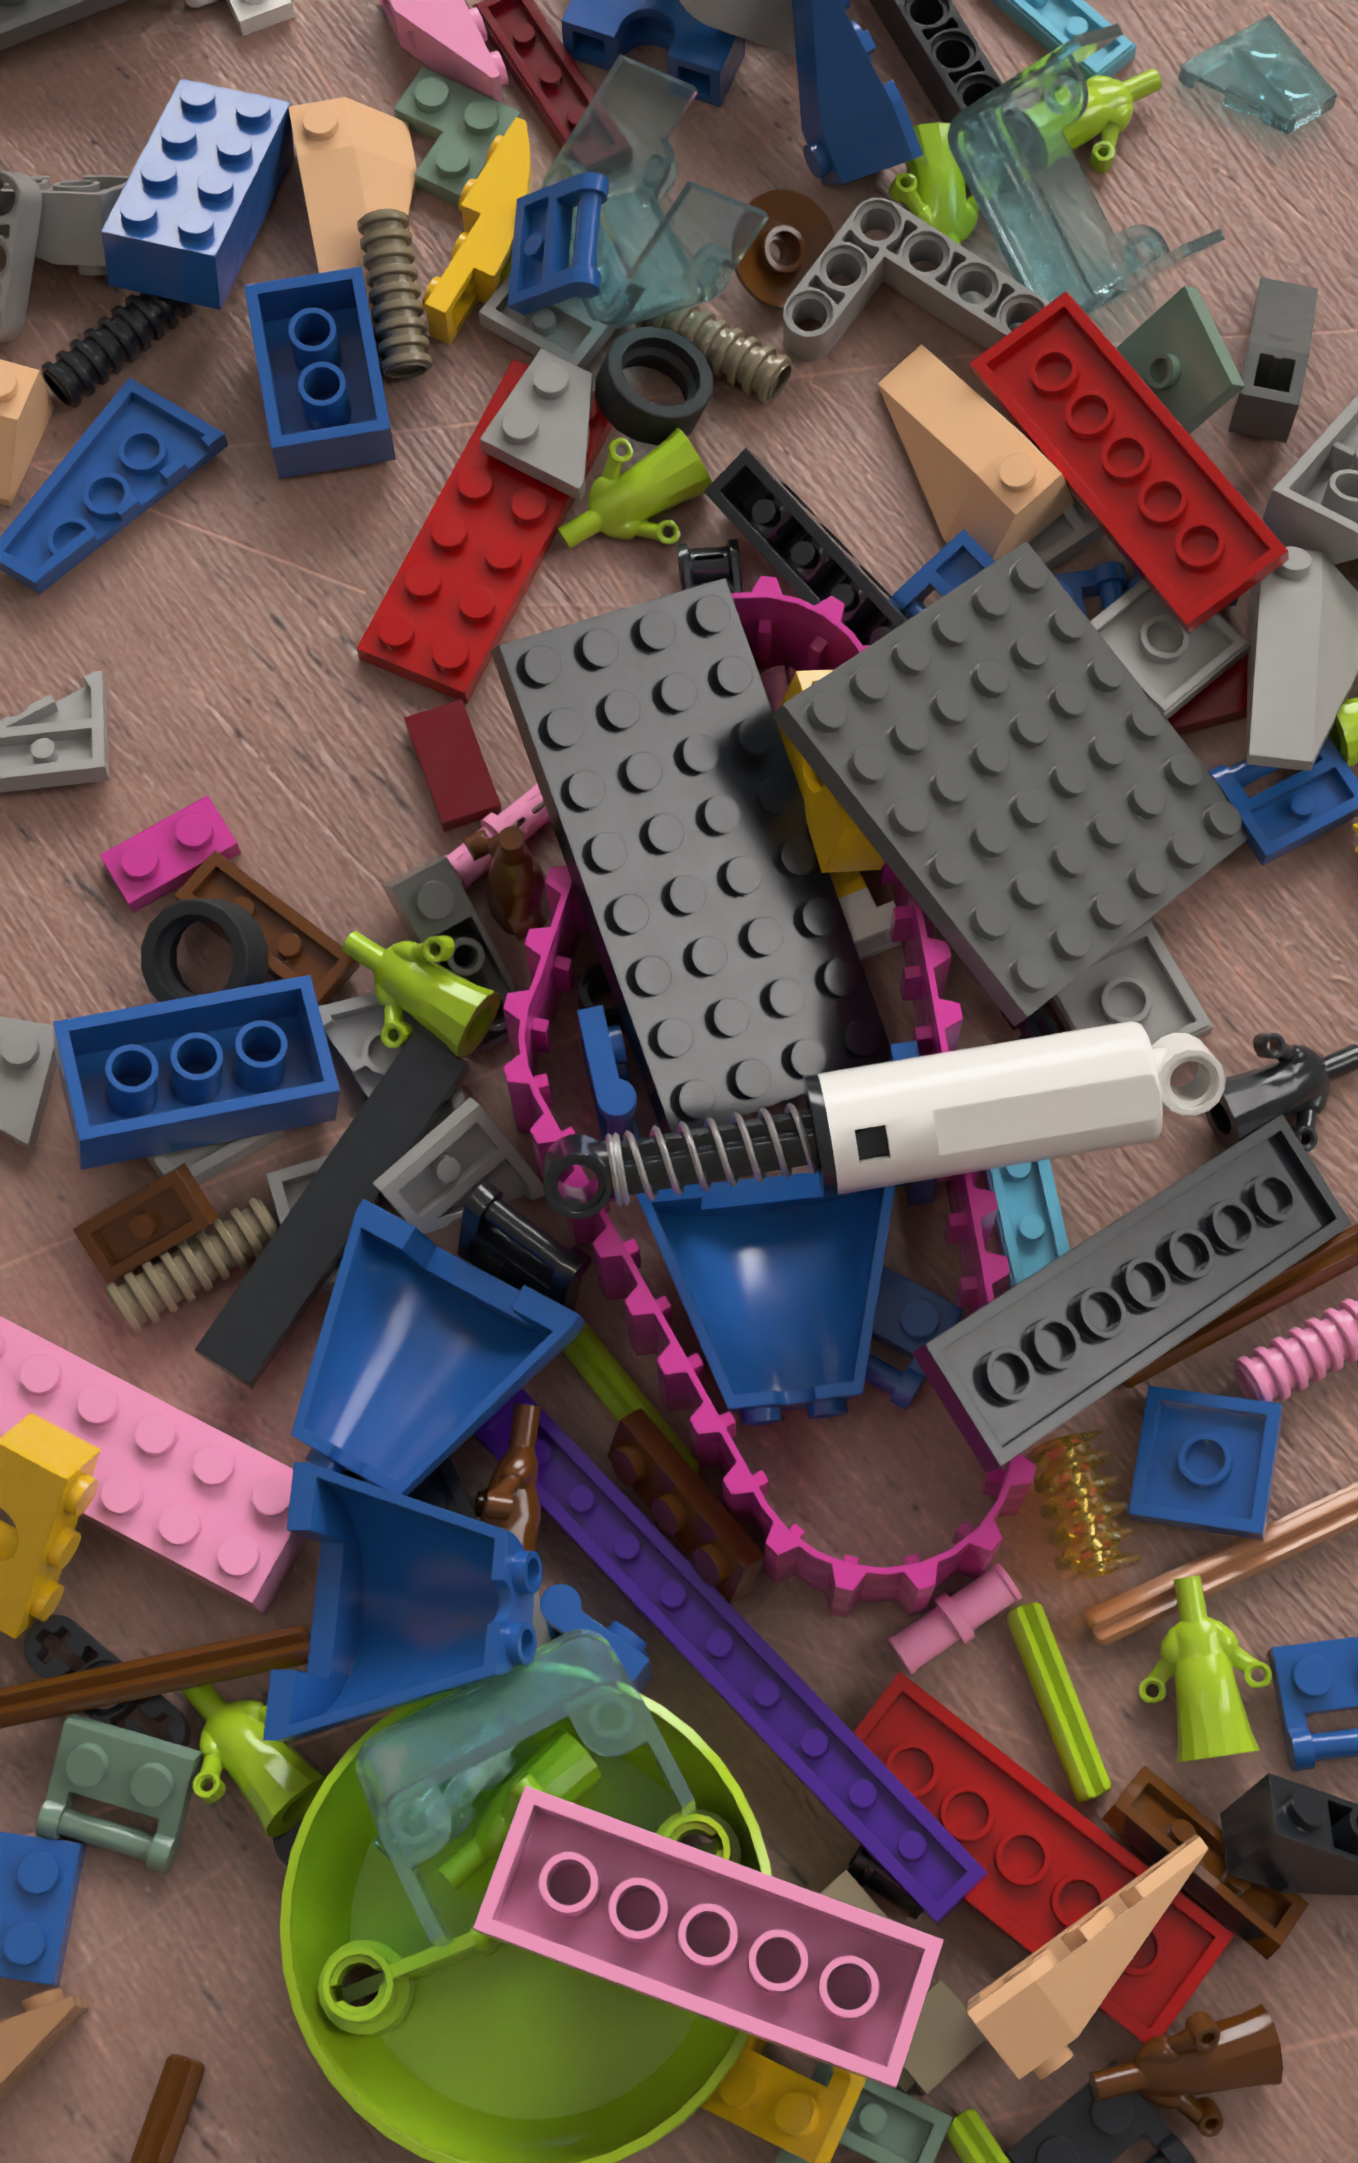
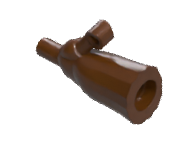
(514, 880)
(512, 1493)
(1197, 2061)

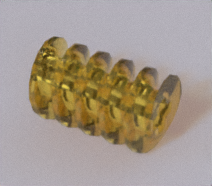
(1081, 1506)

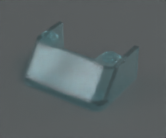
(1038, 195)
(646, 258)
(410, 1759)

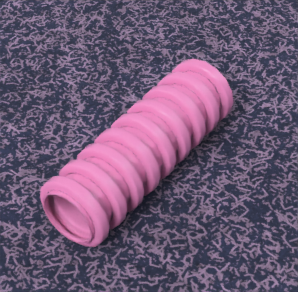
(1301, 1356)

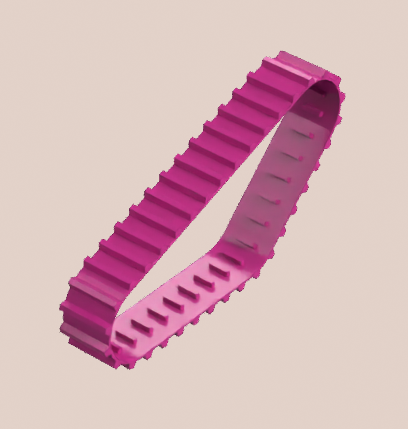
(807, 638)

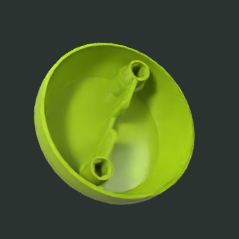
(478, 2041)

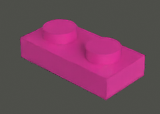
(168, 853)

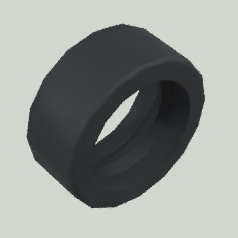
(671, 356)
(165, 932)

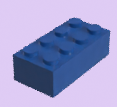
(198, 194)
(195, 1071)

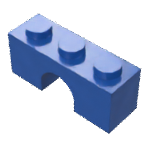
(697, 53)

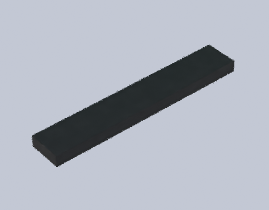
(318, 1226)

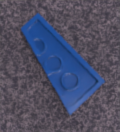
(108, 479)

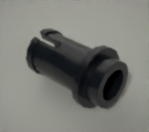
(871, 1874)

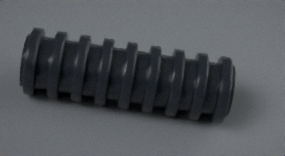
(111, 345)

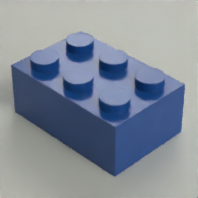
(319, 372)

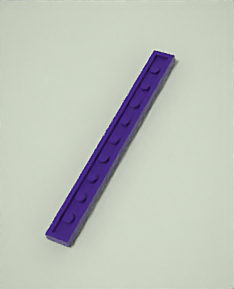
(744, 1670)

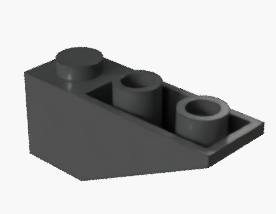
(1275, 360)
(435, 904)

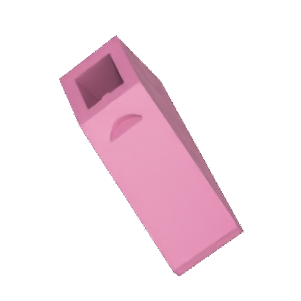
(448, 41)

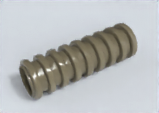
(394, 293)
(730, 351)
(192, 1266)

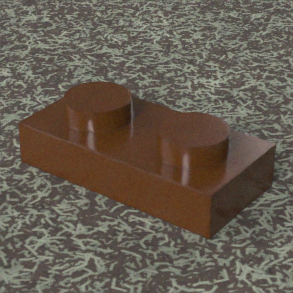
(146, 1223)

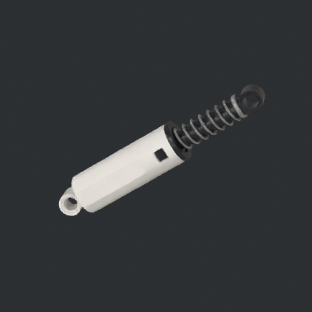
(915, 1119)

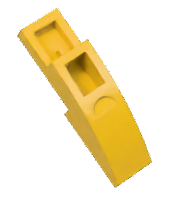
(485, 247)

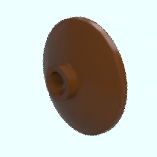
(800, 234)

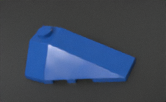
(845, 110)

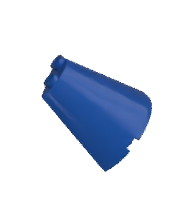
(777, 1287)
(417, 1354)
(401, 1604)

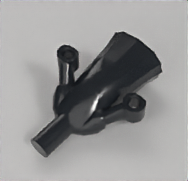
(1289, 1087)

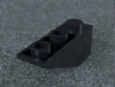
(1292, 1838)

